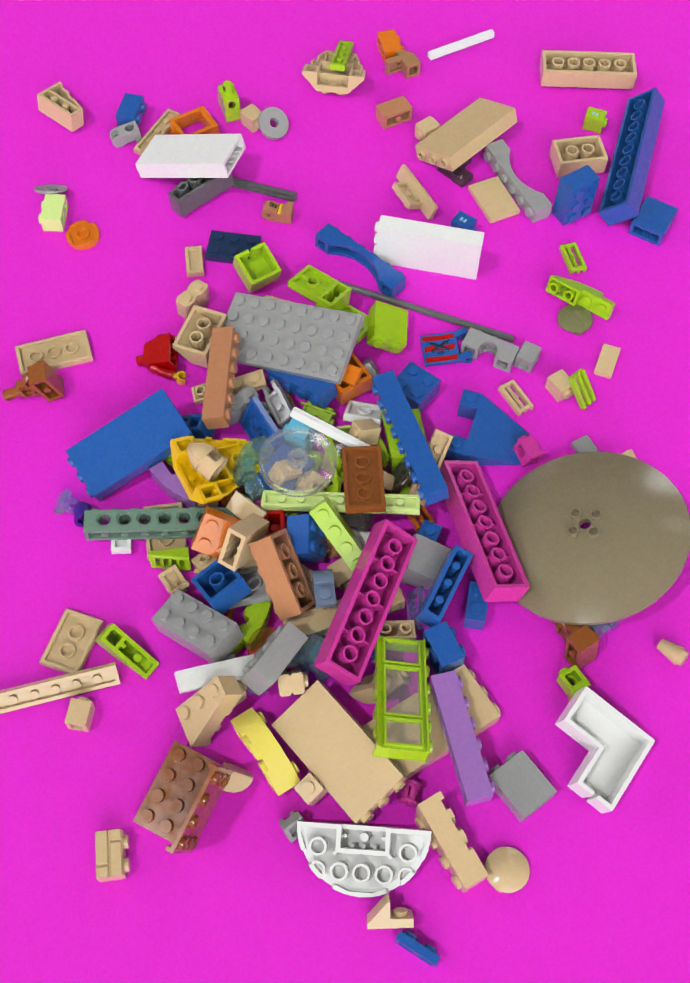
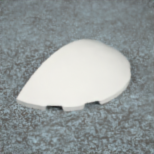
(362, 857)

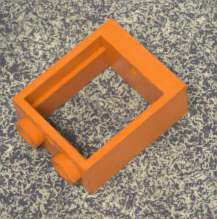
(191, 117)

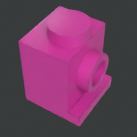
(528, 450)

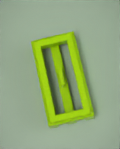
(571, 258)
(583, 386)

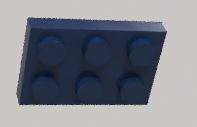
(225, 245)

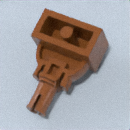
(39, 381)
(580, 644)

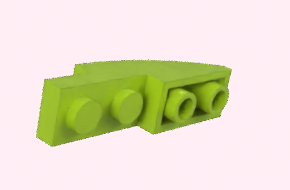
(581, 294)
(256, 617)

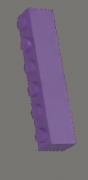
(461, 739)

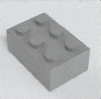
(273, 658)

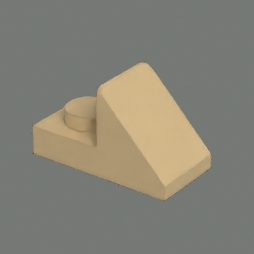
(383, 918)

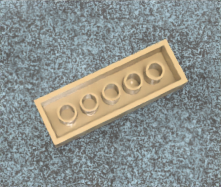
(587, 69)

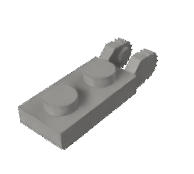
(278, 403)

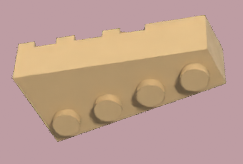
(450, 843)

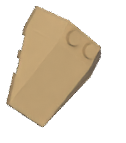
(332, 80)

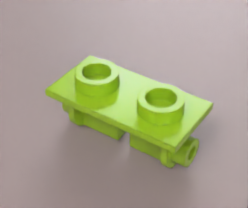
(325, 414)

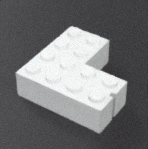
(613, 746)

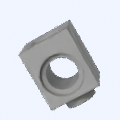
(527, 356)

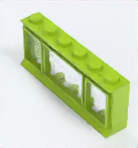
(401, 699)

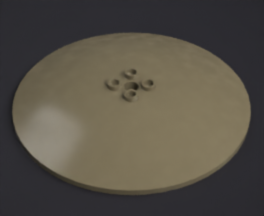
(616, 564)

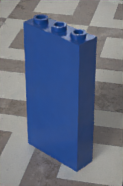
(127, 445)

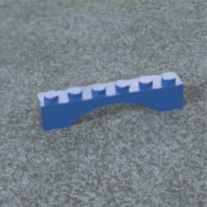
(334, 242)

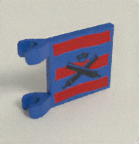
(443, 348)

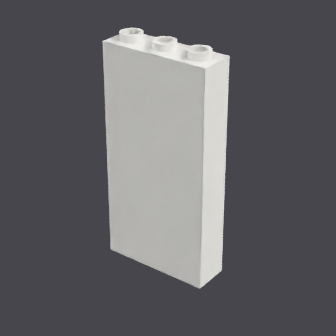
(191, 156)
(428, 246)

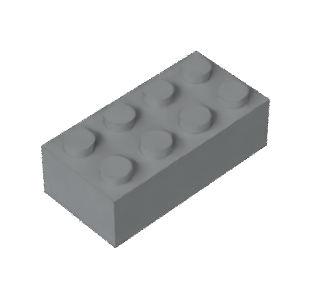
(197, 627)

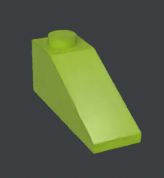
(126, 650)

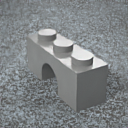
(480, 342)

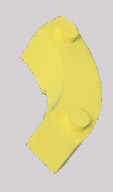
(262, 744)

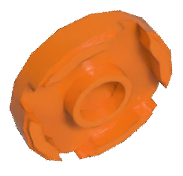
(83, 235)

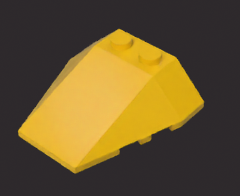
(196, 485)

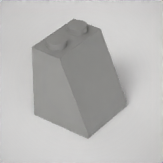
(424, 562)

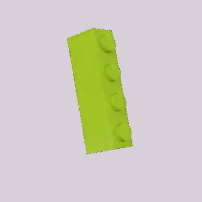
(337, 532)

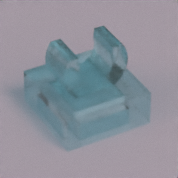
(63, 502)

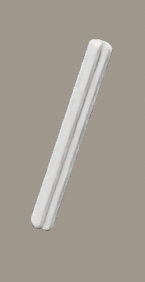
(461, 44)
(326, 428)

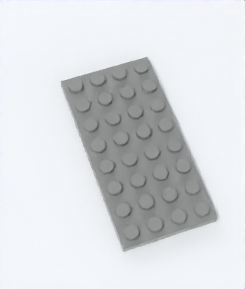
(294, 336)

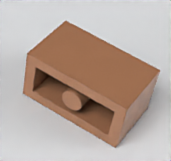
(393, 112)

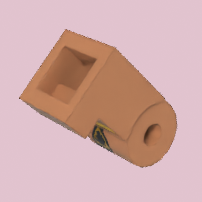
(278, 212)

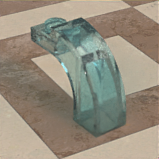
(244, 469)

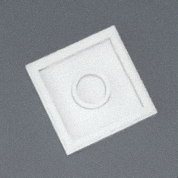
(360, 410)

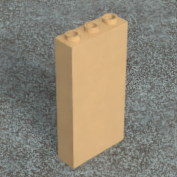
(466, 134)
(480, 708)
(339, 753)

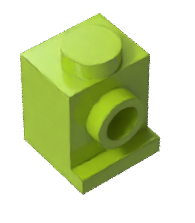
(574, 675)

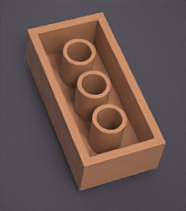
(282, 574)

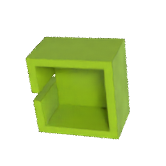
(259, 269)

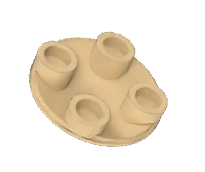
(507, 869)

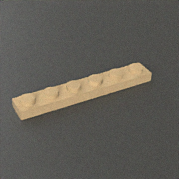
(58, 687)

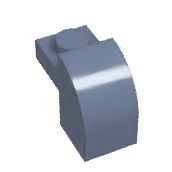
(324, 588)

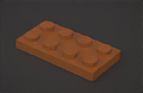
(363, 479)

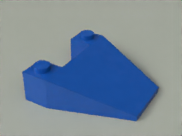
(490, 436)

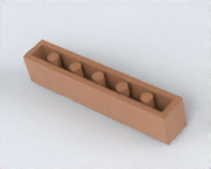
(220, 378)

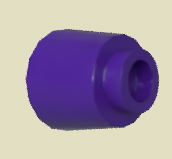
(79, 513)

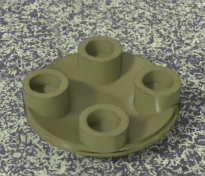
(575, 319)

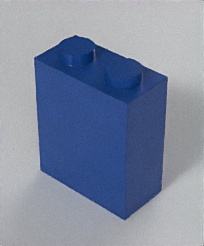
(653, 221)

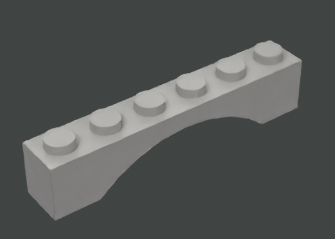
(532, 202)

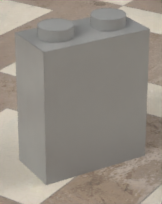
(521, 785)

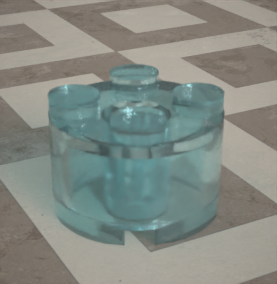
(307, 655)

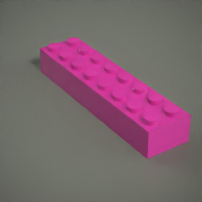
(483, 533)
(365, 603)

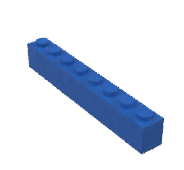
(410, 438)

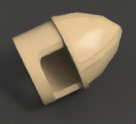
(206, 460)

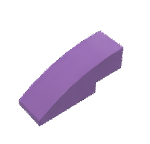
(170, 484)

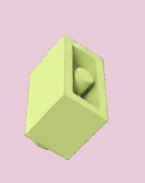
(53, 212)

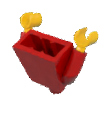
(161, 358)

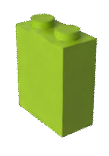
(387, 327)

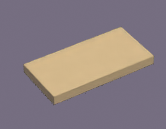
(56, 351)

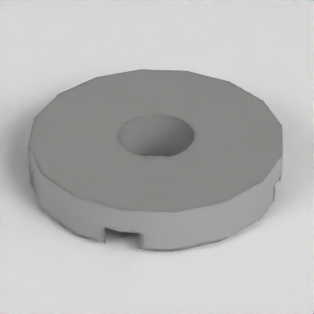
(280, 119)

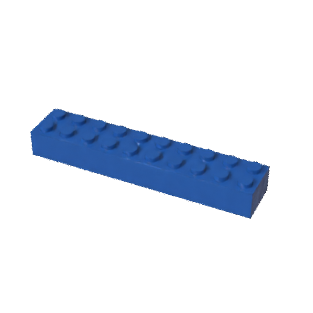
(632, 157)

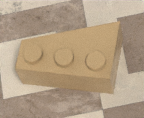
(61, 107)
(207, 708)

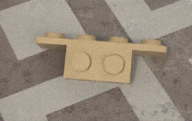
(413, 193)

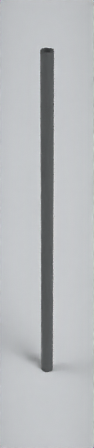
(432, 313)

